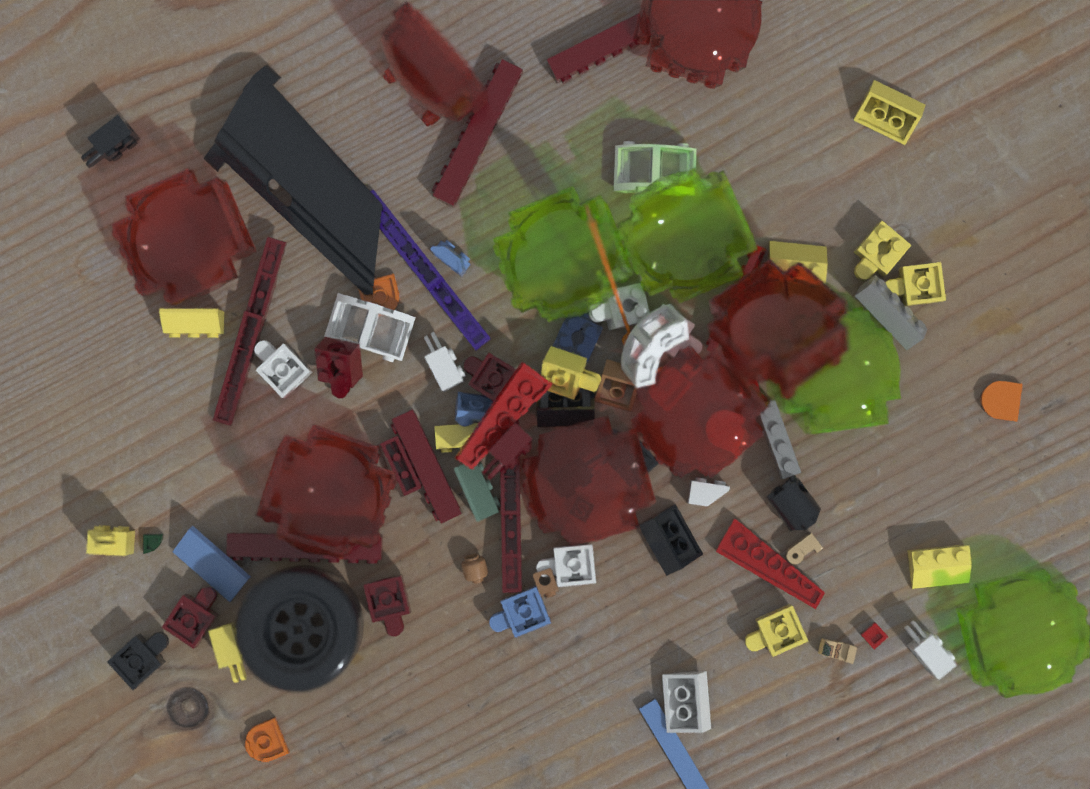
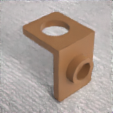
(549, 590)

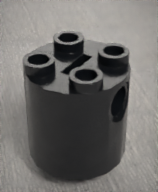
(794, 504)

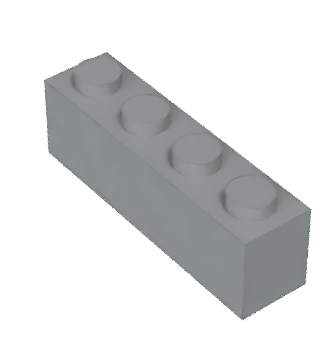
(891, 312)
(779, 441)

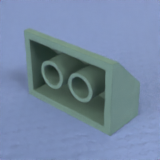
(477, 491)

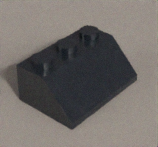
(561, 411)
(671, 540)

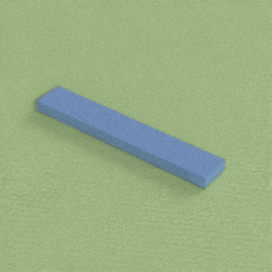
(672, 746)

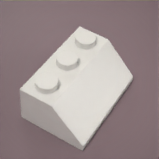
(686, 702)

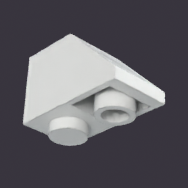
(705, 493)

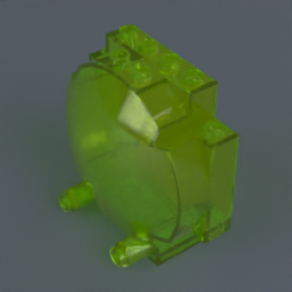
(686, 234)
(555, 257)
(857, 388)
(1025, 633)

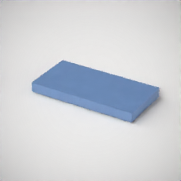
(211, 564)

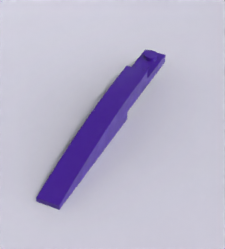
(431, 278)

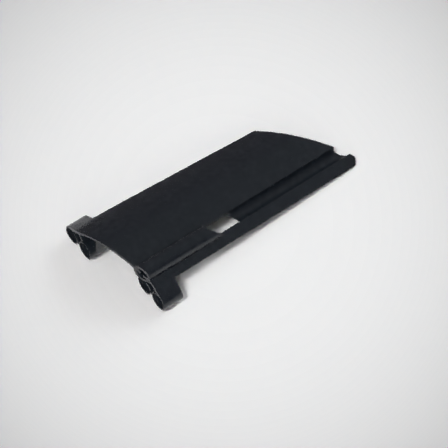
(329, 202)

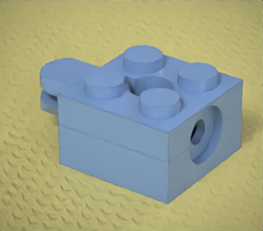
(521, 613)

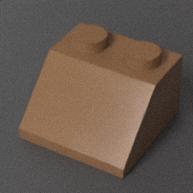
(616, 387)

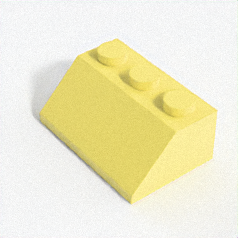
(889, 112)
(789, 254)
(192, 322)
(939, 566)

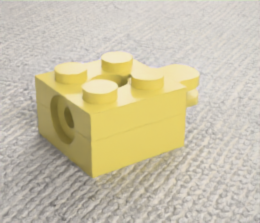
(879, 251)
(919, 284)
(568, 373)
(110, 541)
(777, 631)
(226, 650)

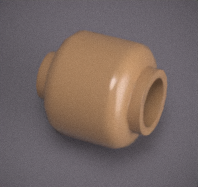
(474, 568)

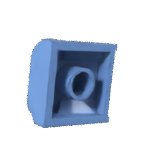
(446, 253)
(470, 408)

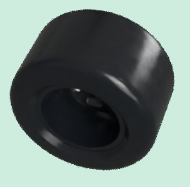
(323, 594)

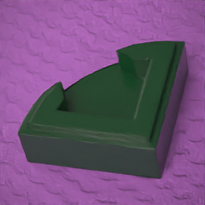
(151, 542)

